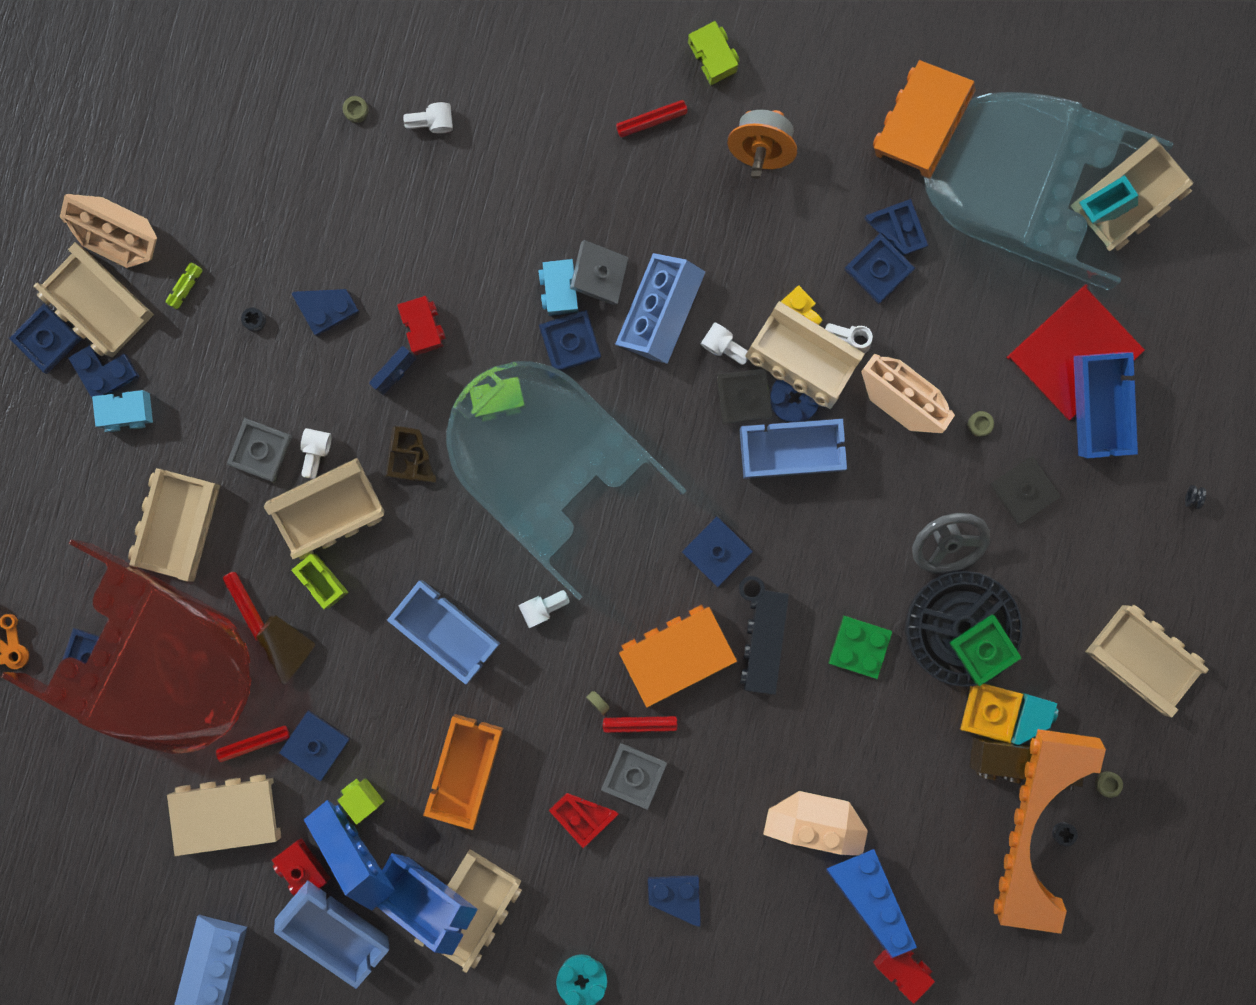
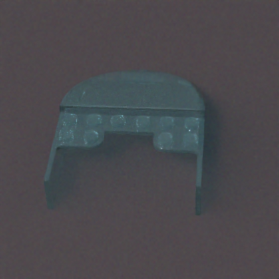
(1017, 169)
(529, 444)

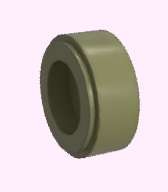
(355, 109)
(980, 424)
(598, 702)
(1109, 784)

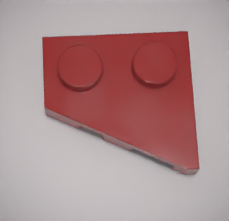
(581, 817)

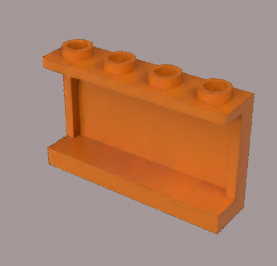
(924, 117)
(677, 655)

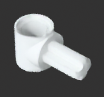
(436, 117)
(849, 334)
(719, 341)
(315, 445)
(538, 610)

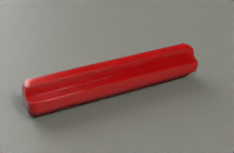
(651, 118)
(244, 603)
(639, 724)
(252, 743)

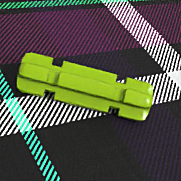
(183, 285)

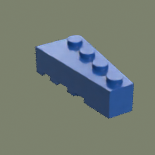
(348, 856)
(870, 894)

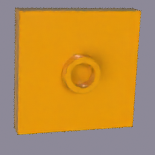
(992, 712)

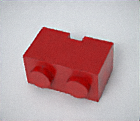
(419, 317)
(911, 976)

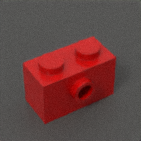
(298, 865)

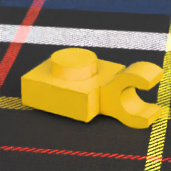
(803, 304)

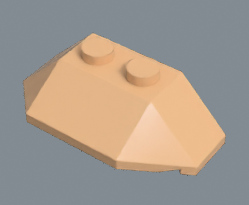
(109, 229)
(906, 395)
(817, 824)

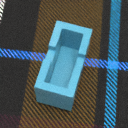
(557, 281)
(114, 412)

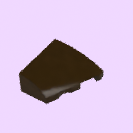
(408, 456)
(284, 647)

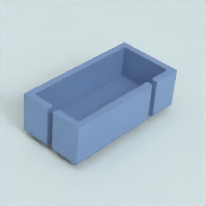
(793, 448)
(443, 631)
(331, 934)

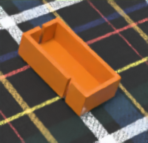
(463, 772)

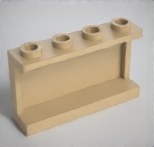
(1157, 183)
(94, 302)
(804, 355)
(325, 509)
(174, 524)
(1146, 659)
(222, 815)
(488, 890)

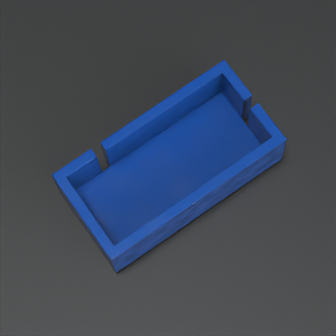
(1105, 405)
(425, 905)

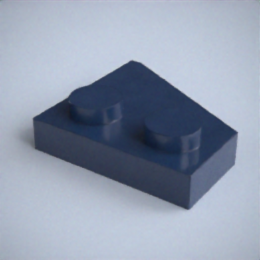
(899, 226)
(325, 308)
(676, 896)

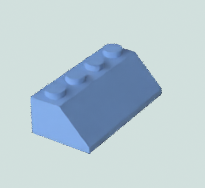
(660, 307)
(211, 962)

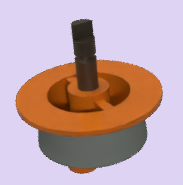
(763, 141)

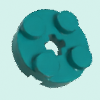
(590, 969)

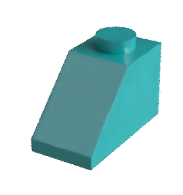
(1110, 201)
(1033, 715)

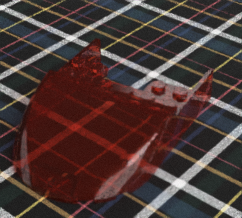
(161, 671)

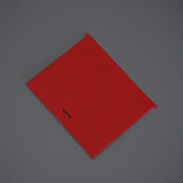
(1075, 329)

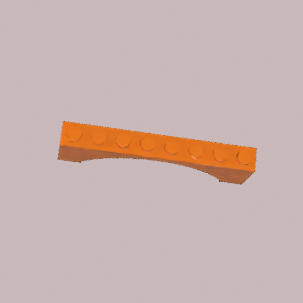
(1054, 764)

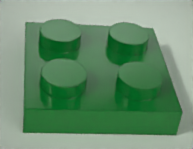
(860, 647)
(985, 650)

